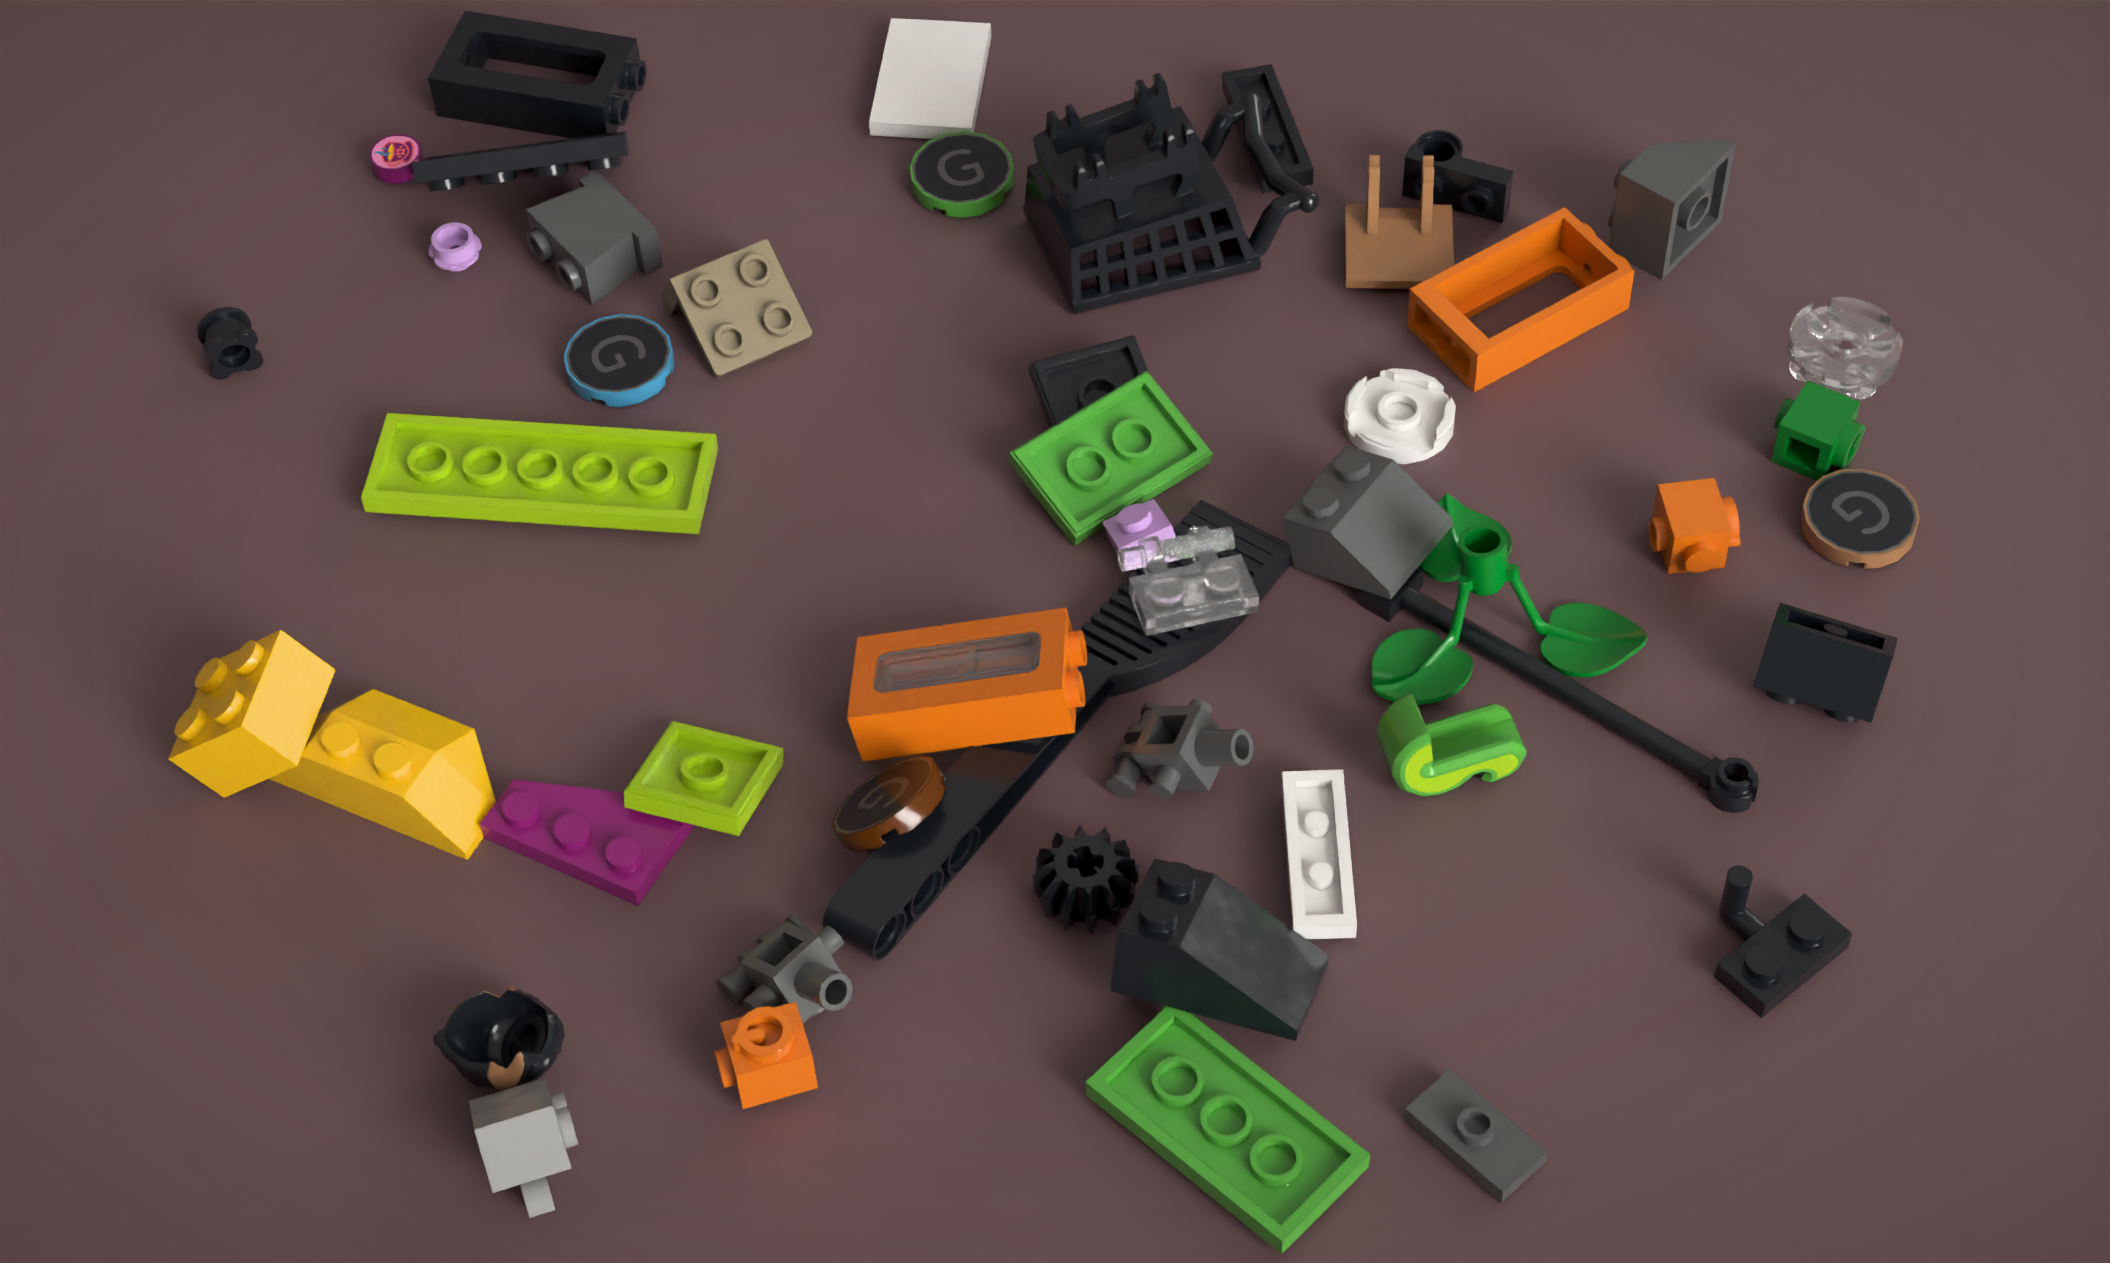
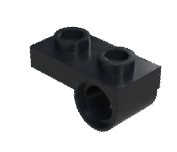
(1458, 181)

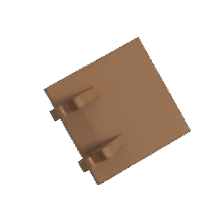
(1397, 244)

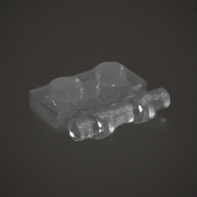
(1189, 593)

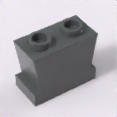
(593, 238)

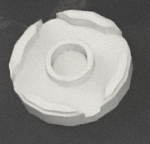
(1399, 415)

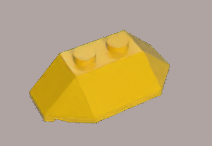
(398, 770)

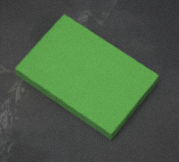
(1110, 457)

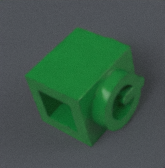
(1817, 431)

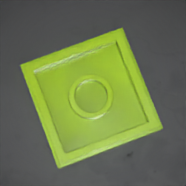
(704, 778)

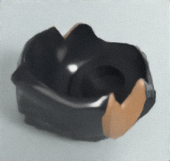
(501, 1039)

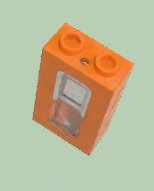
(966, 684)

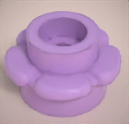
(454, 247)

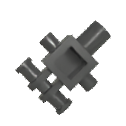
(1177, 750)
(791, 968)

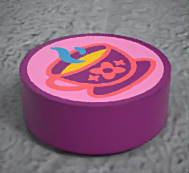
(393, 158)

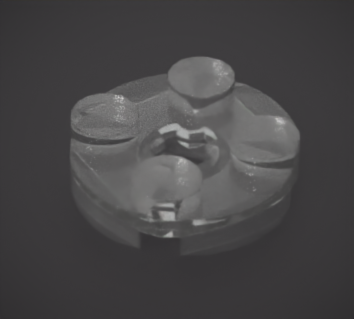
(1848, 371)

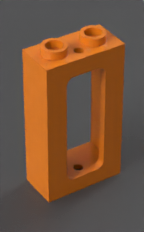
(1556, 244)

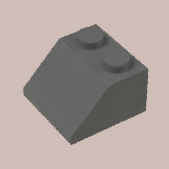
(1669, 201)
(1364, 524)

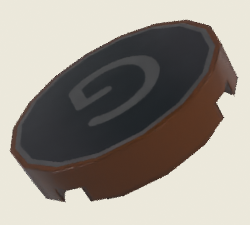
(889, 800)

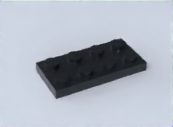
(501, 163)

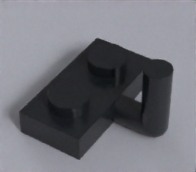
(1775, 954)

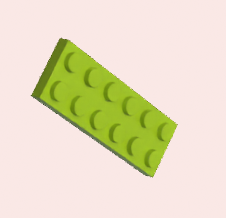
(541, 473)

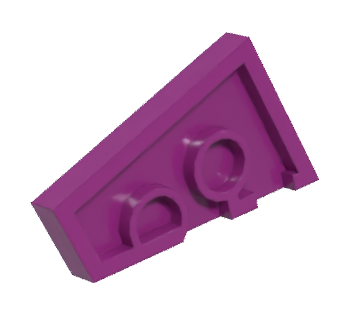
(585, 835)

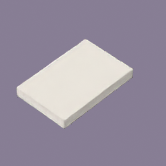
(930, 78)

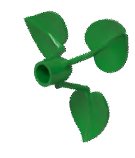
(1475, 551)

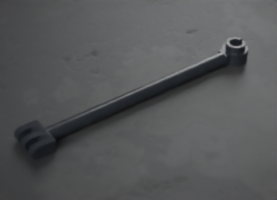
(1712, 774)

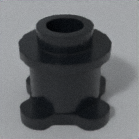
(229, 342)

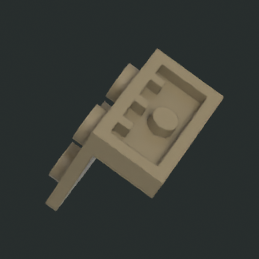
(739, 308)

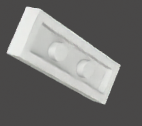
(1318, 854)

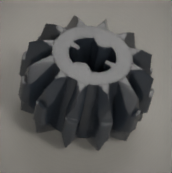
(1085, 878)

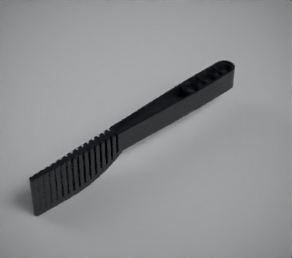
(989, 780)

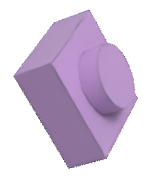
(1136, 523)

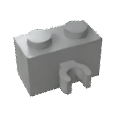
(524, 1140)

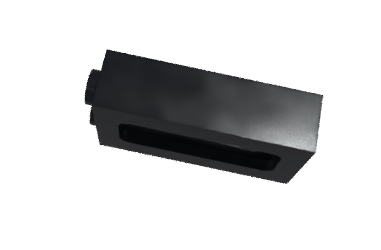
(530, 103)

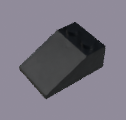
(1214, 953)

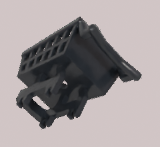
(1140, 172)

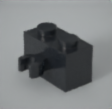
(1825, 664)

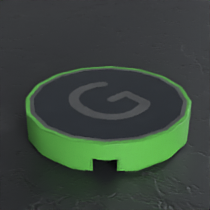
(962, 174)

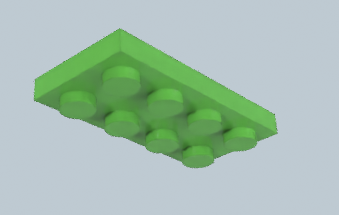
(1228, 1126)

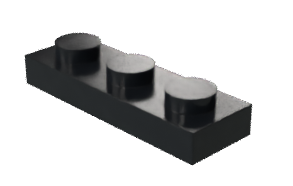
(1278, 122)

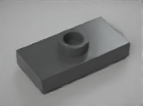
(1475, 1135)

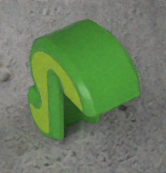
(1449, 750)

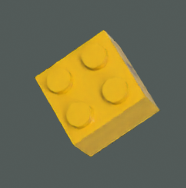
(251, 714)

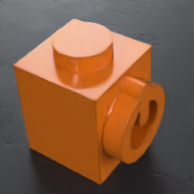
(1693, 526)
(766, 1055)

